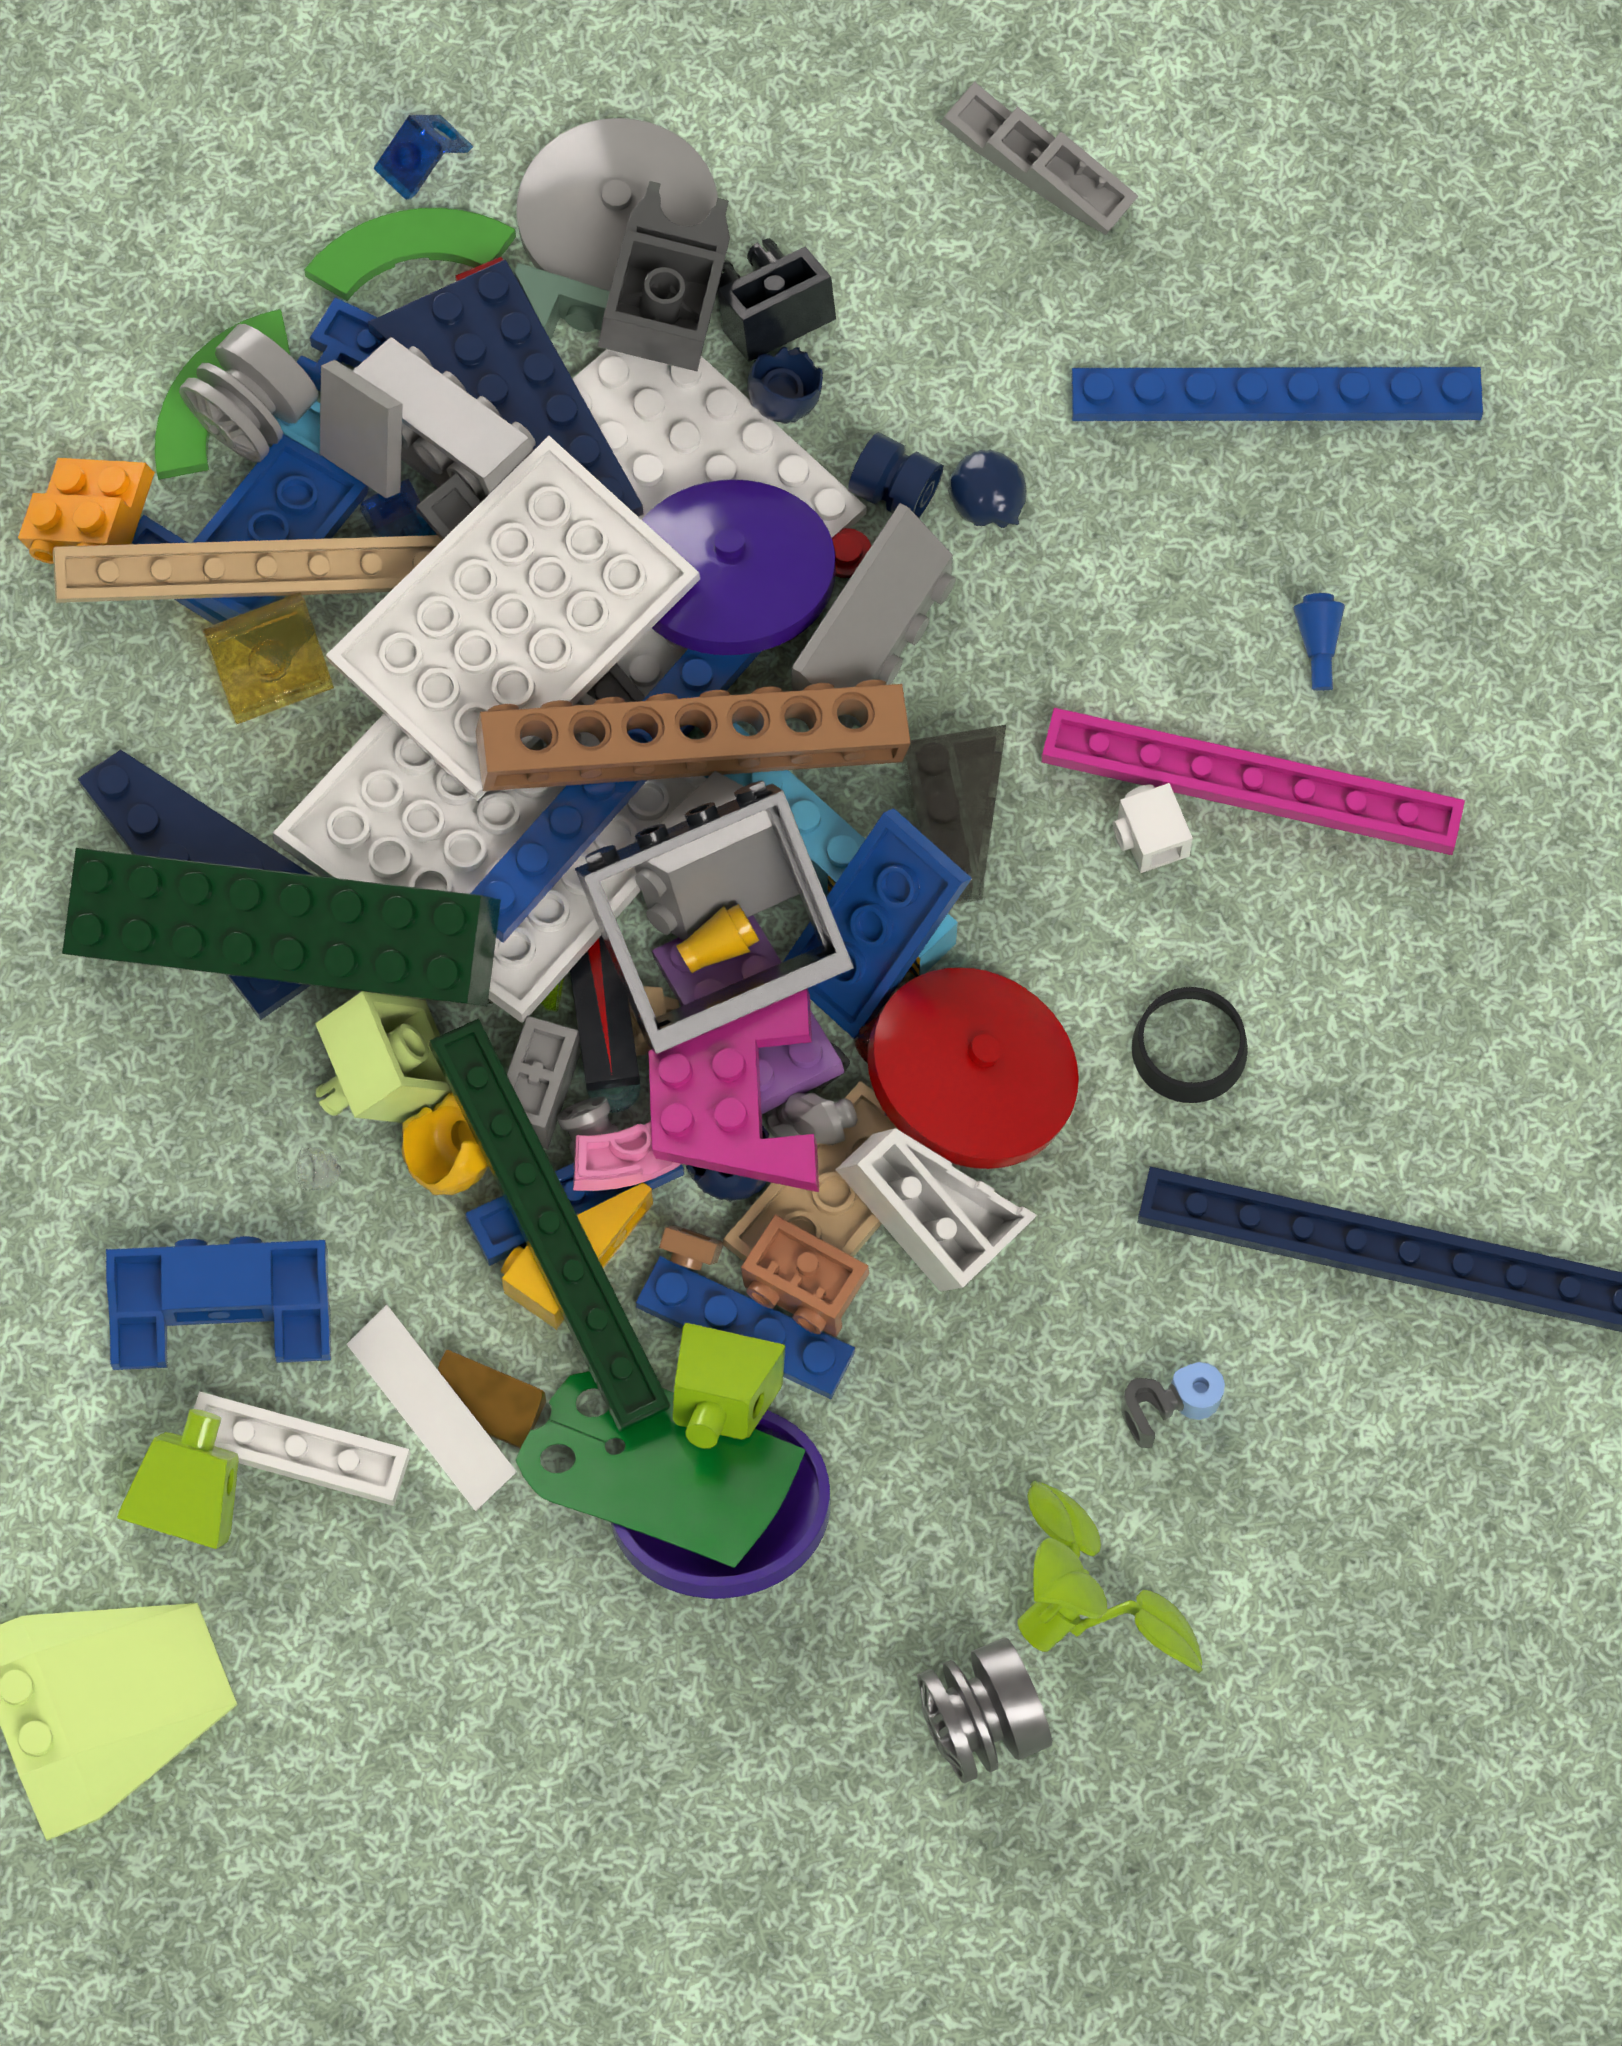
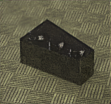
(954, 796)

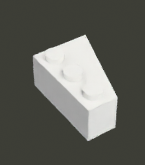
(931, 1208)

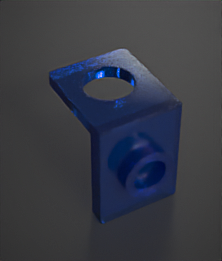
(417, 151)

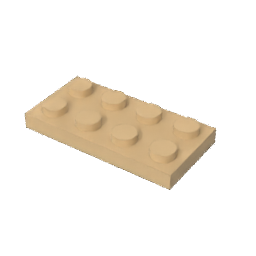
(833, 1212)

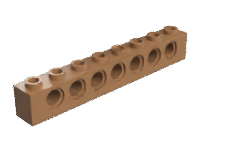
(511, 765)

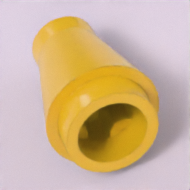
(718, 939)

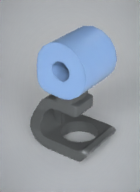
(1193, 1391)

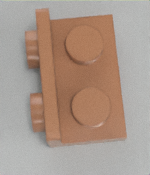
(802, 1276)

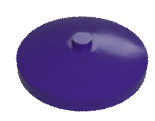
(759, 563)
(774, 1556)

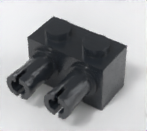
(775, 301)

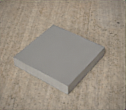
(360, 428)

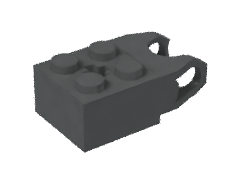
(665, 284)

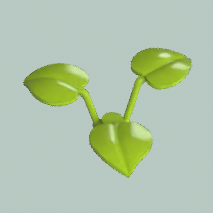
(1067, 1590)

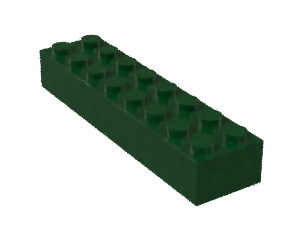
(282, 926)

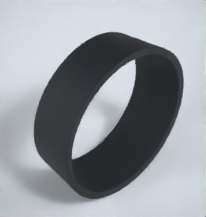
(1188, 1091)

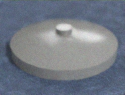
(588, 183)

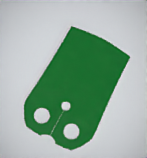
(661, 1482)

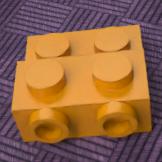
(86, 506)

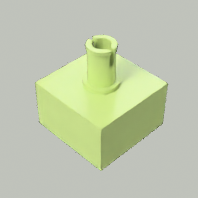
(381, 1058)

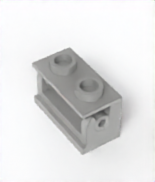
(543, 1072)

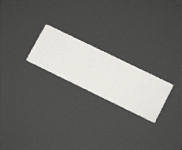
(431, 1408)

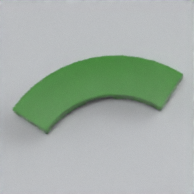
(405, 236)
(179, 436)

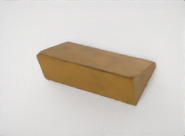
(497, 1401)

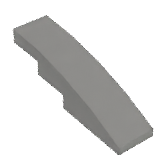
(1040, 161)

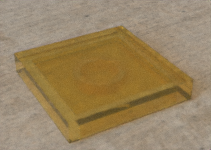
(268, 658)

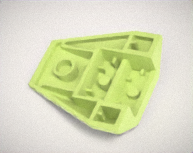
(104, 1703)

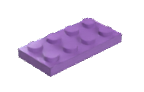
(783, 1067)

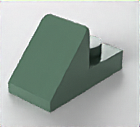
(563, 298)

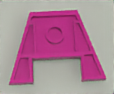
(710, 1099)

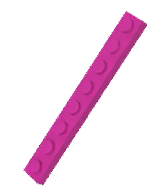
(1253, 781)

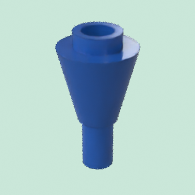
(1319, 626)

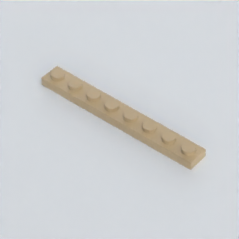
(236, 568)

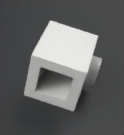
(1152, 827)

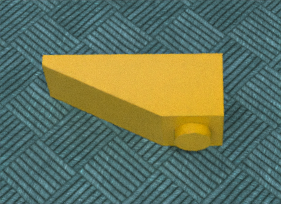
(606, 1228)

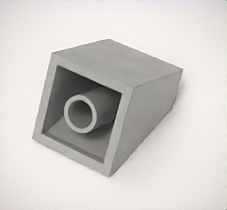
(717, 870)

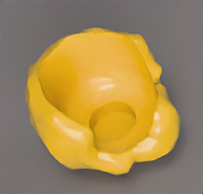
(442, 1149)

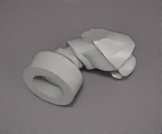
(812, 1115)

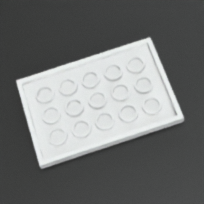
(513, 609)

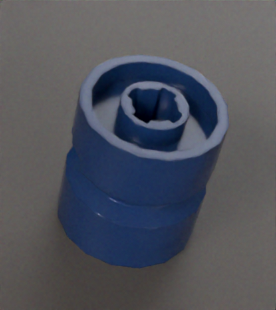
(892, 476)

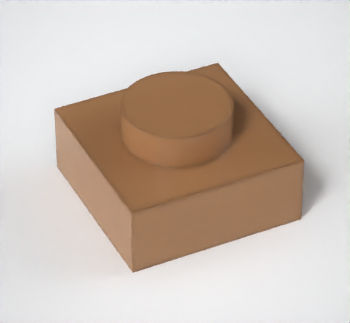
(690, 1248)

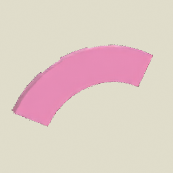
(617, 1159)

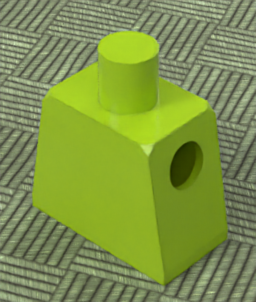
(724, 1383)
(186, 1484)

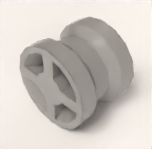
(586, 1118)

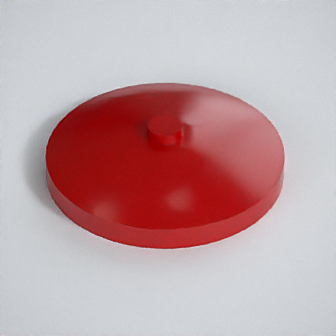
(973, 1067)

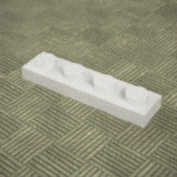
(308, 1450)

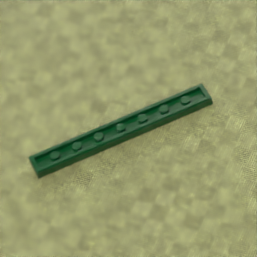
(549, 1225)

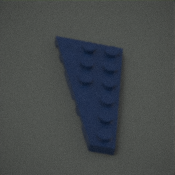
(500, 351)
(169, 823)

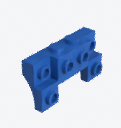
(218, 1286)

